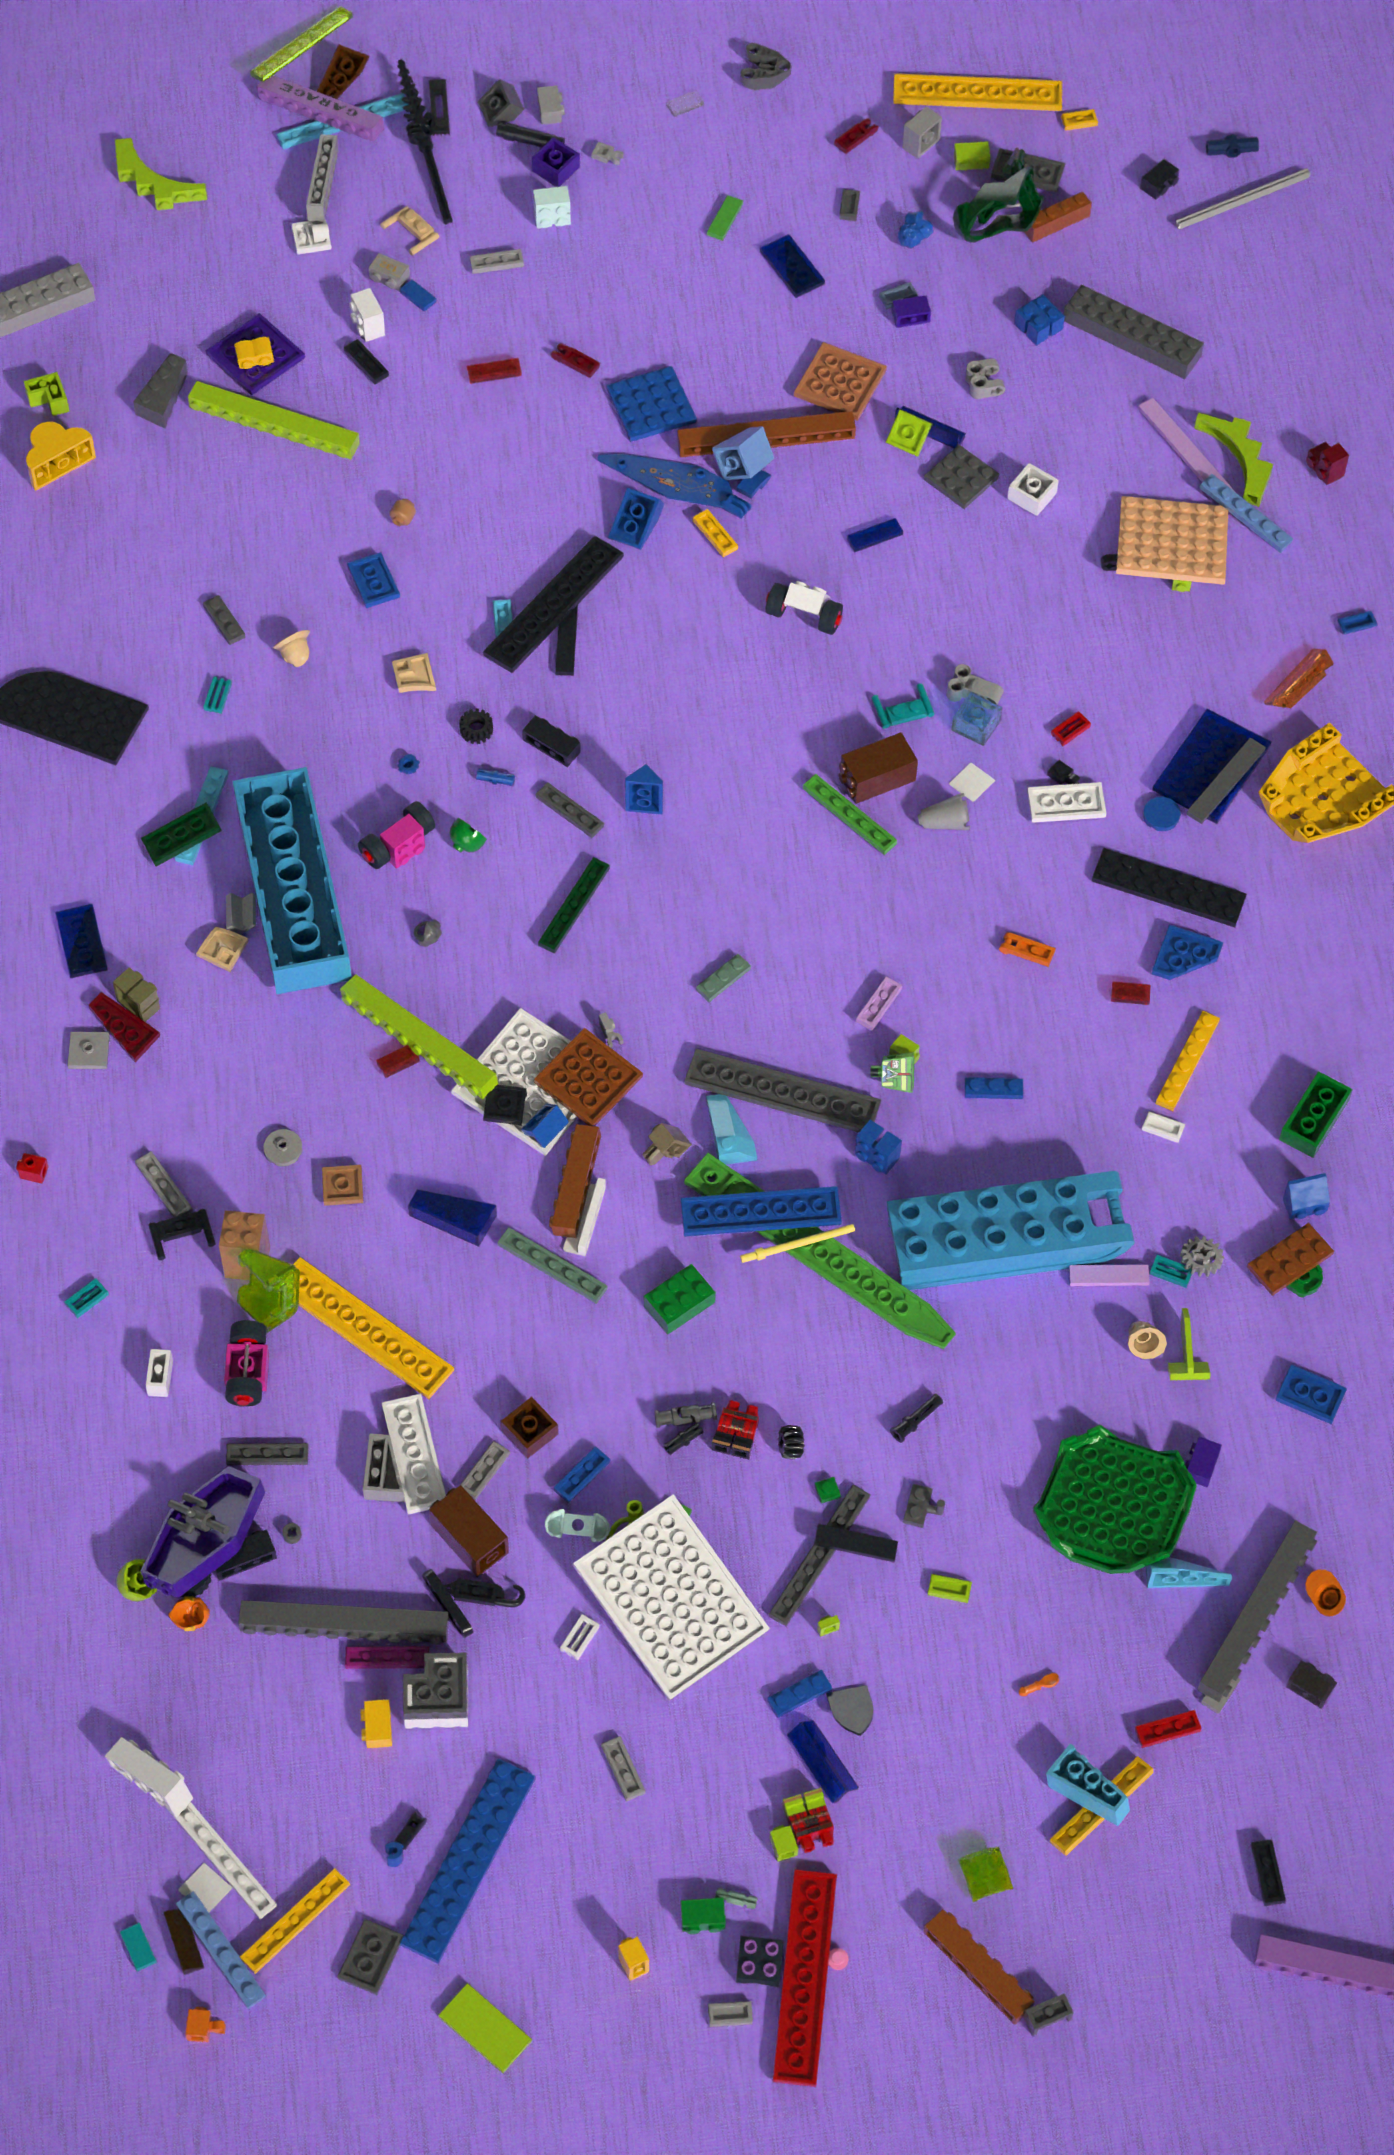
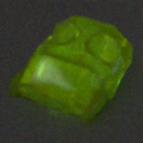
(985, 1873)

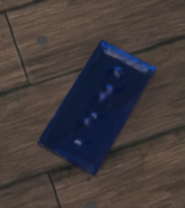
(792, 266)
(81, 941)

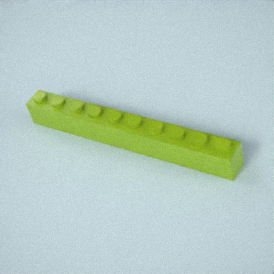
(273, 420)
(419, 1037)

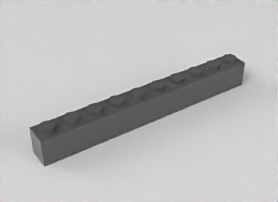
(1257, 1611)
(343, 1621)

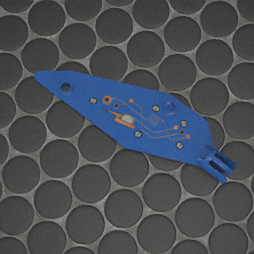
(678, 481)

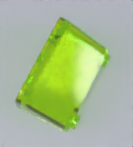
(272, 1288)

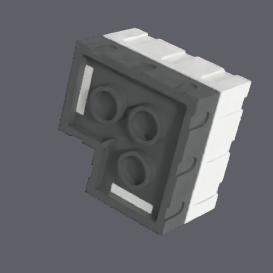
(438, 1694)

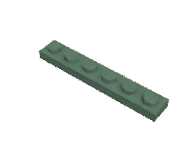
(552, 1265)

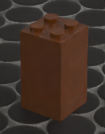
(878, 768)
(468, 1530)

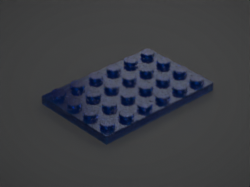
(1202, 758)

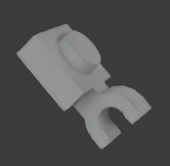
(607, 1026)

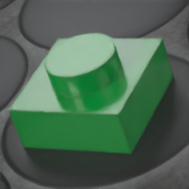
(827, 1490)

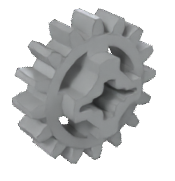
(1201, 1256)

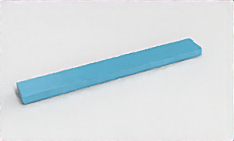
(314, 129)

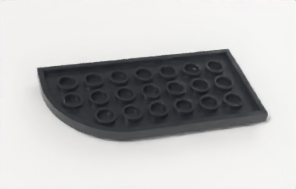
(71, 713)

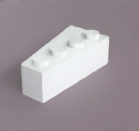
(150, 1775)

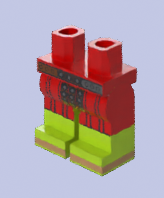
(811, 1827)

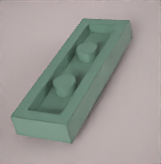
(723, 977)

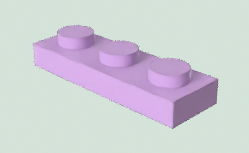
(879, 1003)

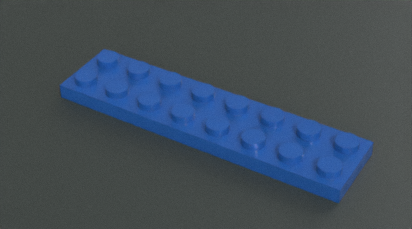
(761, 1211)

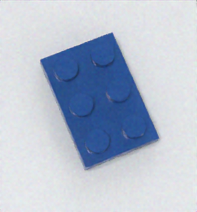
(373, 580)
(1311, 1394)

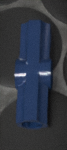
(1232, 146)

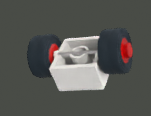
(807, 600)

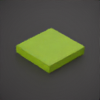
(908, 433)

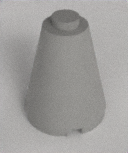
(947, 814)

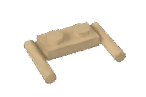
(414, 224)

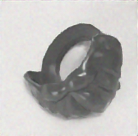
(431, 933)

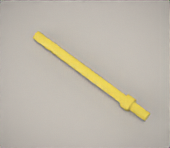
(760, 1253)

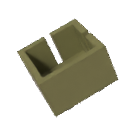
(136, 994)

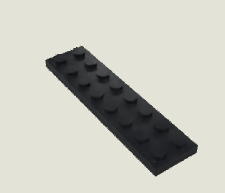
(1169, 887)

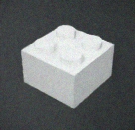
(367, 315)
(1033, 489)

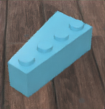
(1087, 1786)

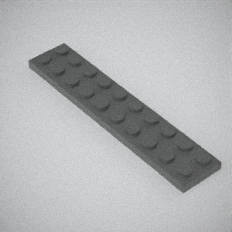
(781, 1091)

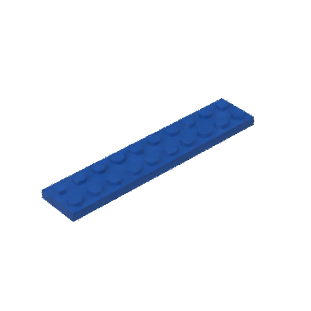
(467, 1861)

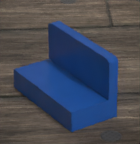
(546, 1124)

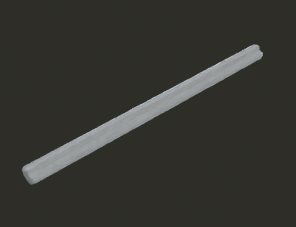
(1242, 198)

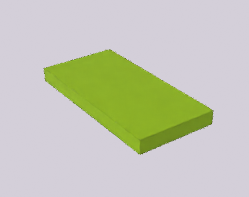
(485, 2028)

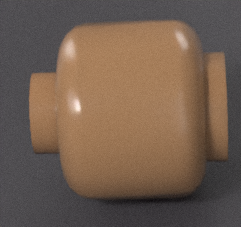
(402, 512)

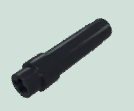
(514, 133)

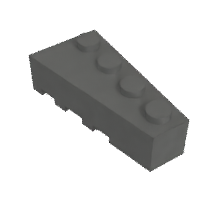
(162, 391)

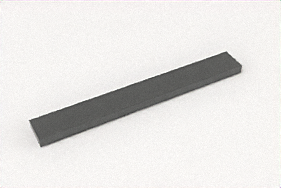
(817, 1558)

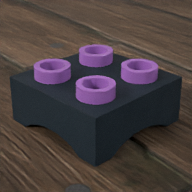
(759, 1961)

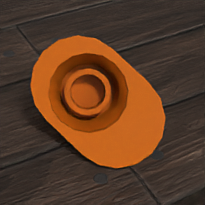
(1325, 1592)

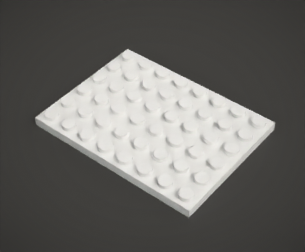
(671, 1597)

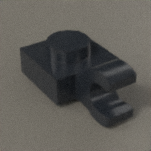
(1063, 773)

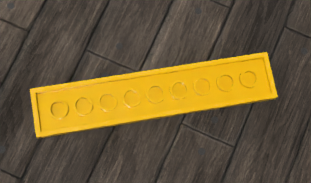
(977, 92)
(370, 1331)

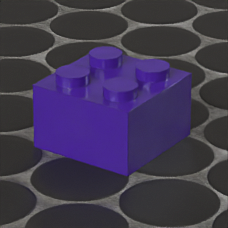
(555, 162)

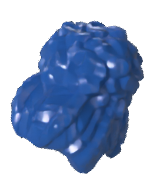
(914, 229)

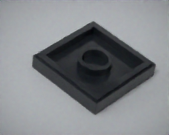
(505, 1105)

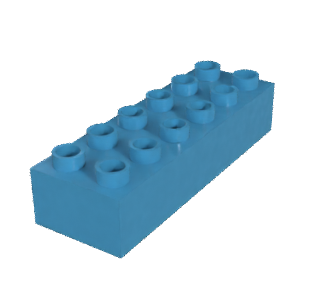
(292, 880)

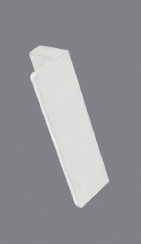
(590, 1213)

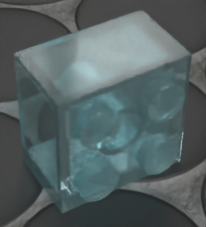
(977, 719)

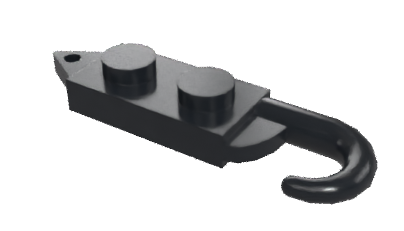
(483, 1593)

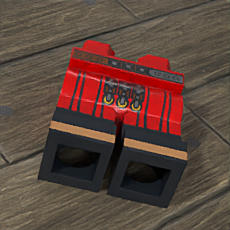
(736, 1423)

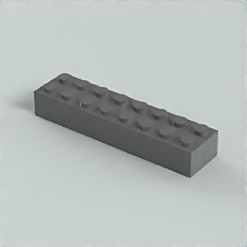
(1133, 331)

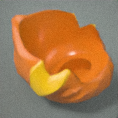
(189, 1613)

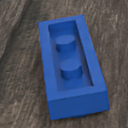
(994, 1088)
(582, 1474)
(799, 1693)

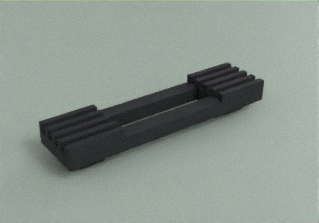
(441, 125)

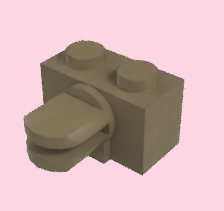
(667, 1142)

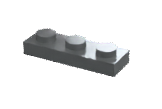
(224, 620)

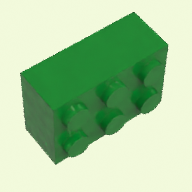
(679, 1299)

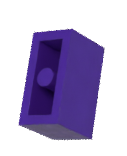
(911, 311)
(1203, 1460)

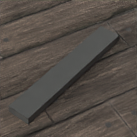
(1226, 780)

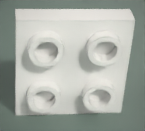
(311, 236)

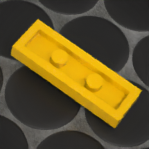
(715, 533)

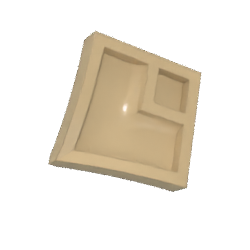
(414, 673)
(222, 948)

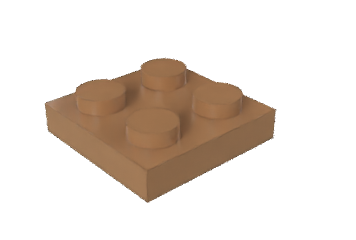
(342, 1185)

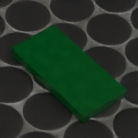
(181, 834)

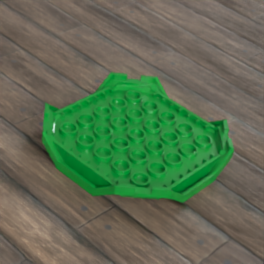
(1114, 1502)

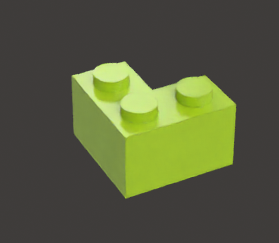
(47, 390)

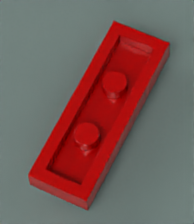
(1168, 1729)

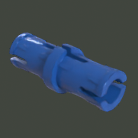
(495, 777)

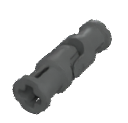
(689, 1414)

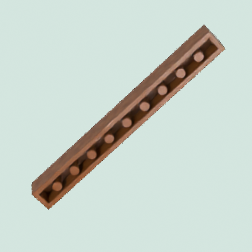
(779, 432)

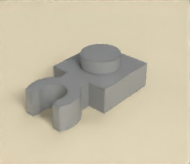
(605, 152)

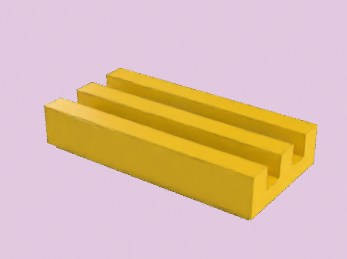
(1079, 122)

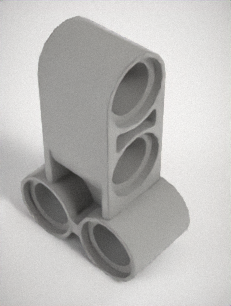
(969, 683)

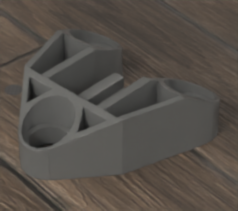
(770, 70)

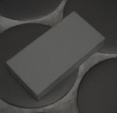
(849, 205)

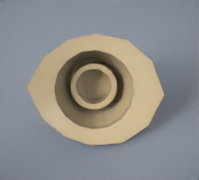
(294, 648)
(1146, 1340)

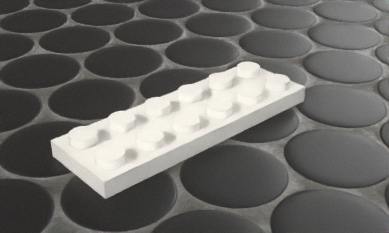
(414, 1452)

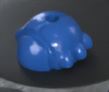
(408, 764)

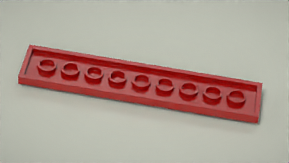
(805, 1978)

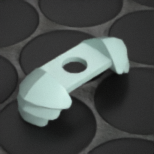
(561, 1523)

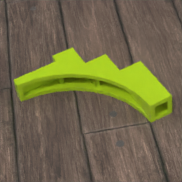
(148, 182)
(1246, 451)

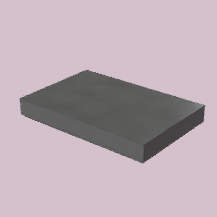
(370, 1957)

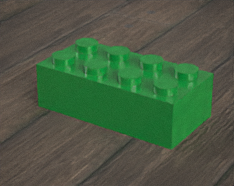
(1315, 1114)

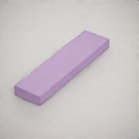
(1109, 1275)

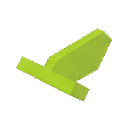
(1188, 1369)

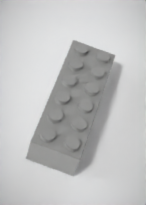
(44, 298)

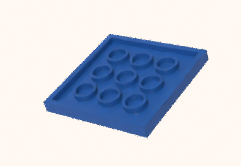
(651, 403)

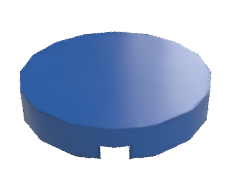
(1161, 813)

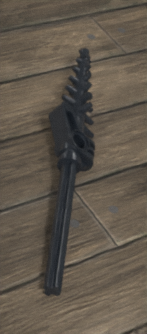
(420, 134)

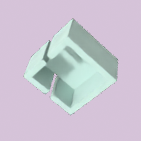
(552, 207)

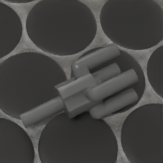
(195, 1516)

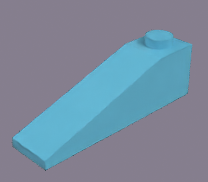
(730, 1135)
(1178, 1573)

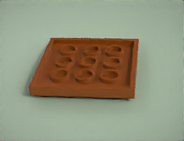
(588, 1077)

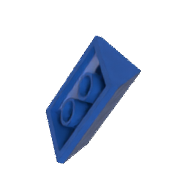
(644, 791)

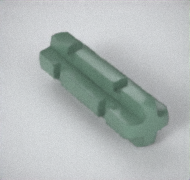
(737, 1898)

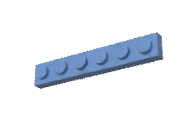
(1246, 513)
(220, 1950)

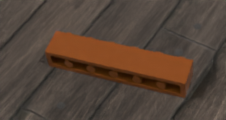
(575, 1181)
(978, 1966)

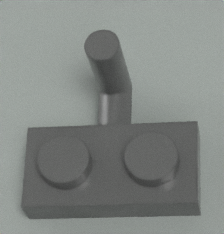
(919, 1506)

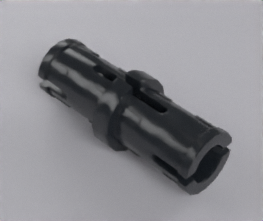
(683, 1438)

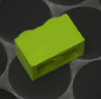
(972, 155)

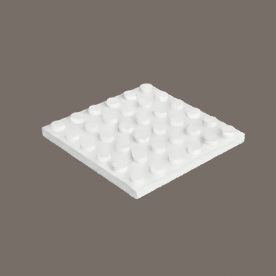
(517, 1058)

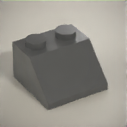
(500, 104)

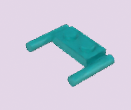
(905, 711)

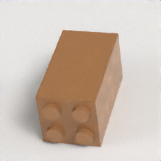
(240, 1233)

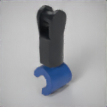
(403, 1840)

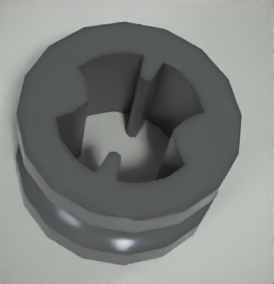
(292, 1540)

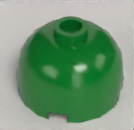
(465, 837)

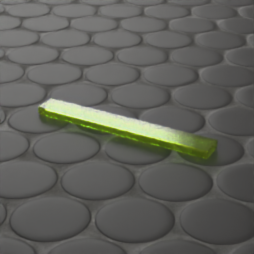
(301, 44)

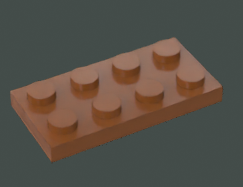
(1290, 1259)

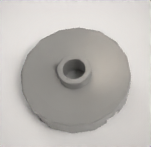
(286, 1155)

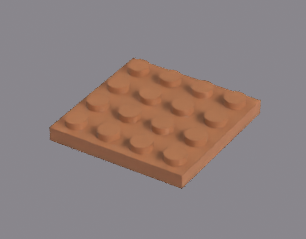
(840, 380)

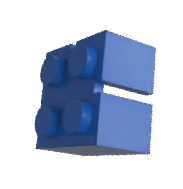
(1042, 317)
(880, 1154)

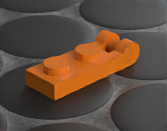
(1027, 949)

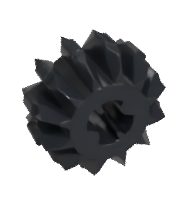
(791, 1442)

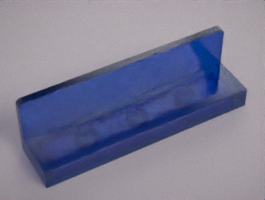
(938, 430)
(822, 1760)

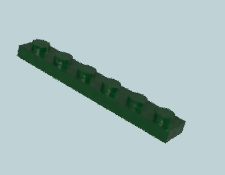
(573, 905)

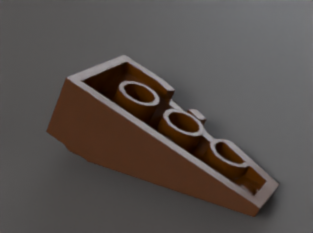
(342, 71)

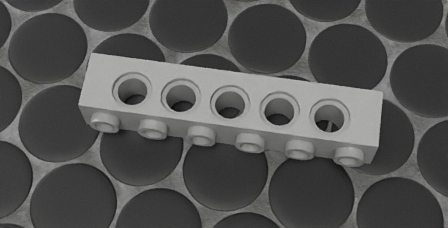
(322, 178)

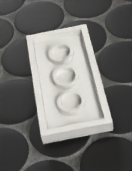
(1066, 802)

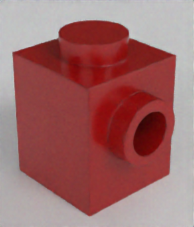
(32, 1168)

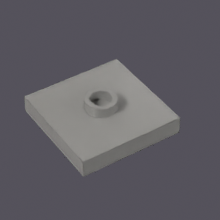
(88, 1050)

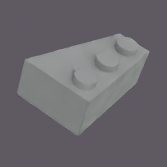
(381, 1471)

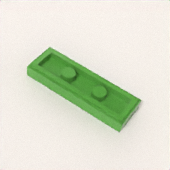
(725, 217)

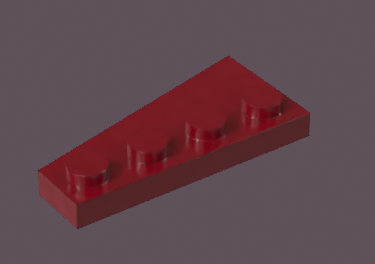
(127, 1029)

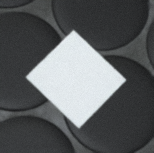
(972, 782)
(207, 1886)

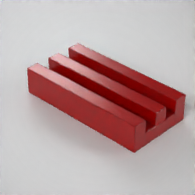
(1060, 737)

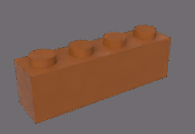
(1060, 216)

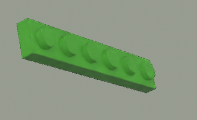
(850, 814)

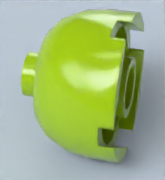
(131, 1582)

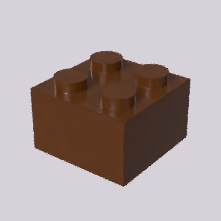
(529, 1427)

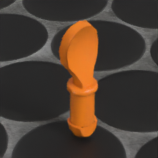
(1048, 1681)

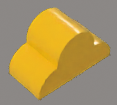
(57, 452)

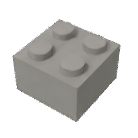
(922, 132)

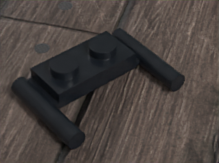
(180, 1227)

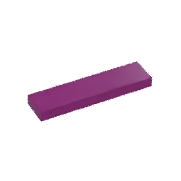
(385, 1657)

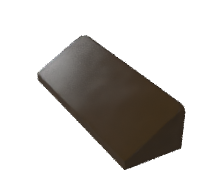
(184, 1941)

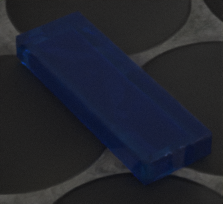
(875, 535)

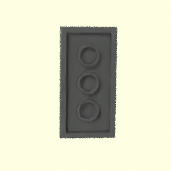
(1046, 171)

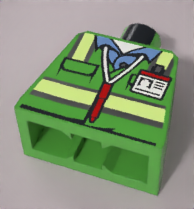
(896, 1072)

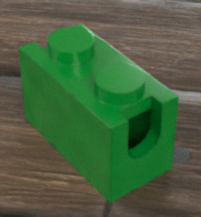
(703, 1915)

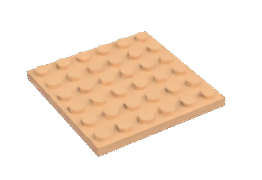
(1172, 540)

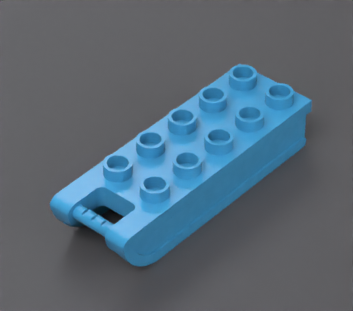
(1006, 1230)

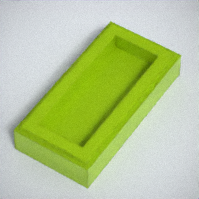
(949, 1588)

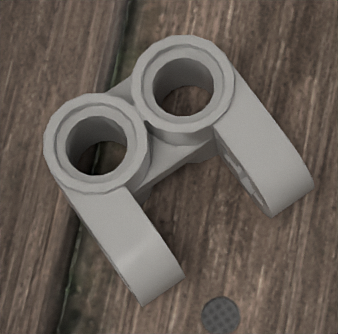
(979, 384)

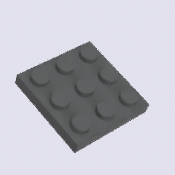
(961, 476)

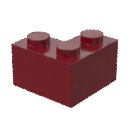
(1328, 461)

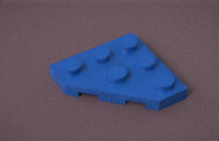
(1185, 952)

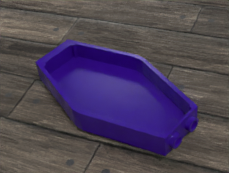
(184, 1559)

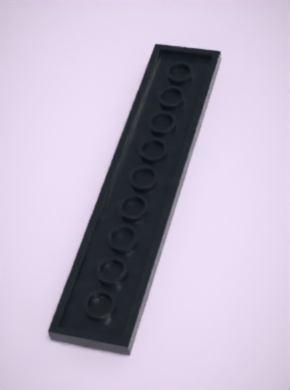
(553, 604)

